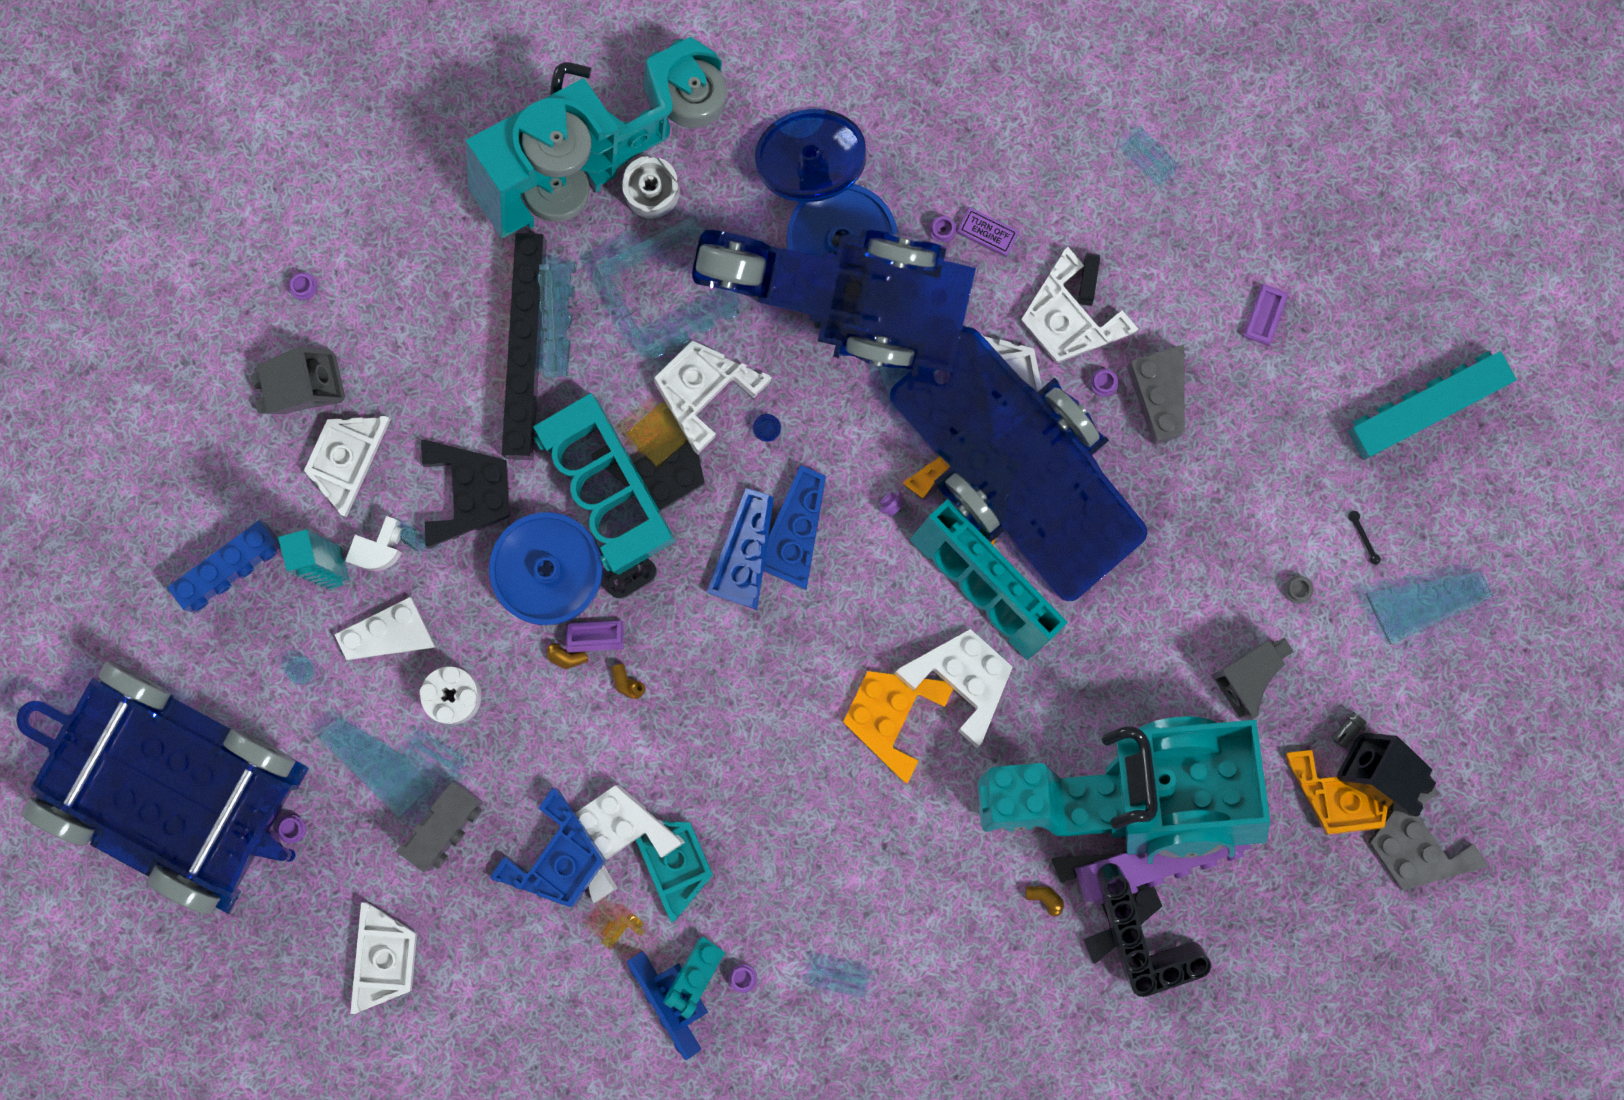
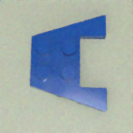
(564, 865)

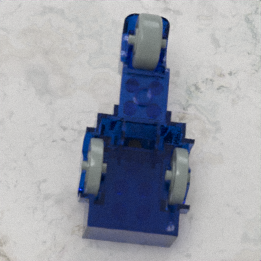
(874, 298)

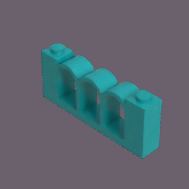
(571, 425)
(988, 579)

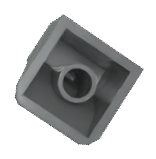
(298, 381)
(1248, 676)

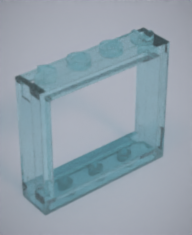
(644, 251)

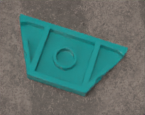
(679, 873)

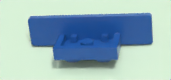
(655, 991)

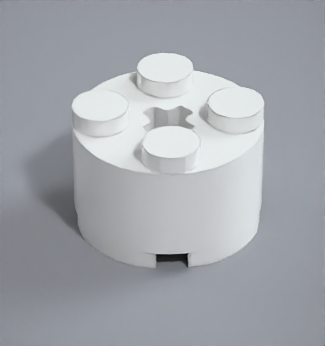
(656, 173)
(435, 691)

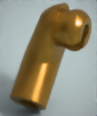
(564, 659)
(626, 685)
(1048, 896)

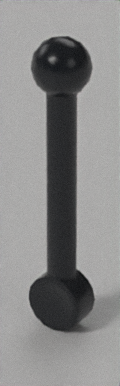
(1354, 517)

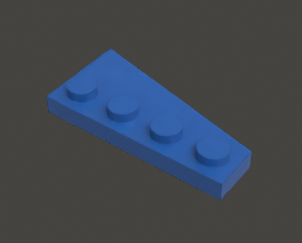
(795, 529)
(743, 555)

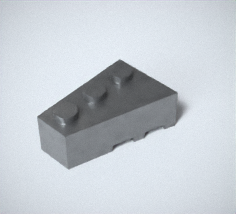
(1160, 392)
(441, 828)

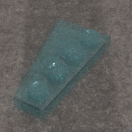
(556, 319)
(1418, 606)

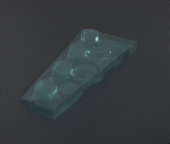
(384, 771)

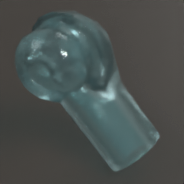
(414, 539)

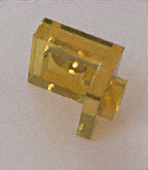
(614, 930)

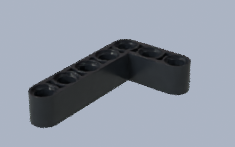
(1133, 941)

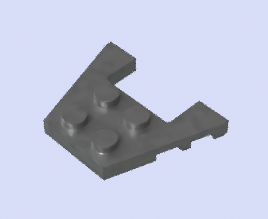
(1414, 854)

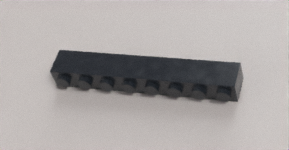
(523, 348)

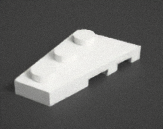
(387, 632)

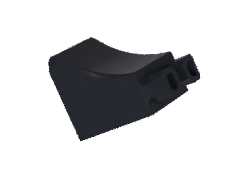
(1387, 772)

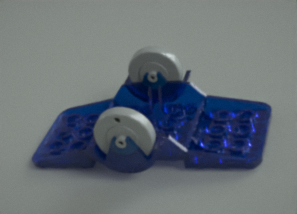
(1022, 466)

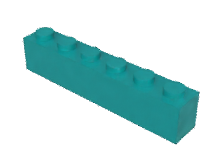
(1431, 405)
(314, 559)

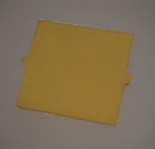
(657, 434)

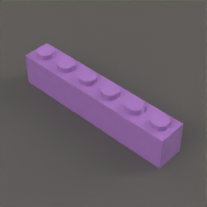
(1139, 872)

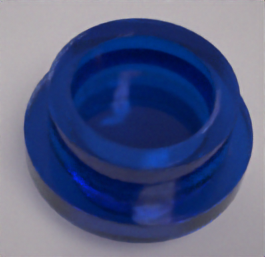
(767, 428)

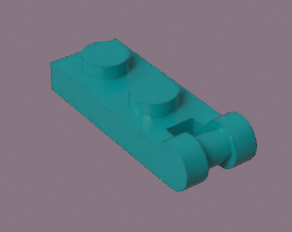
(694, 977)

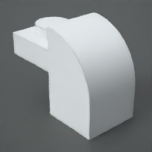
(379, 554)

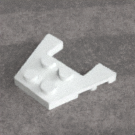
(1062, 323)
(695, 380)
(970, 670)
(614, 823)

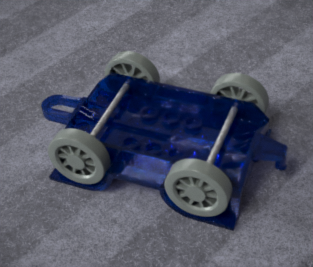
(160, 788)

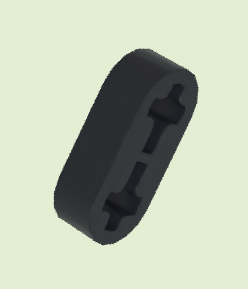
(1089, 279)
(634, 585)

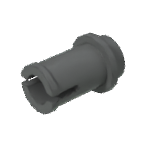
(1351, 728)

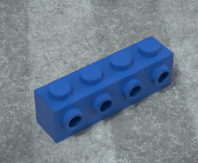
(224, 567)

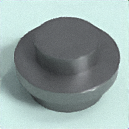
(1298, 589)

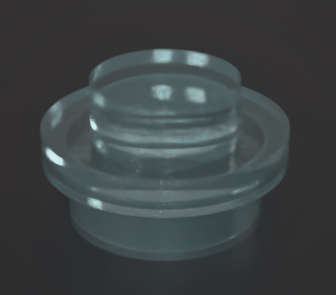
(300, 670)

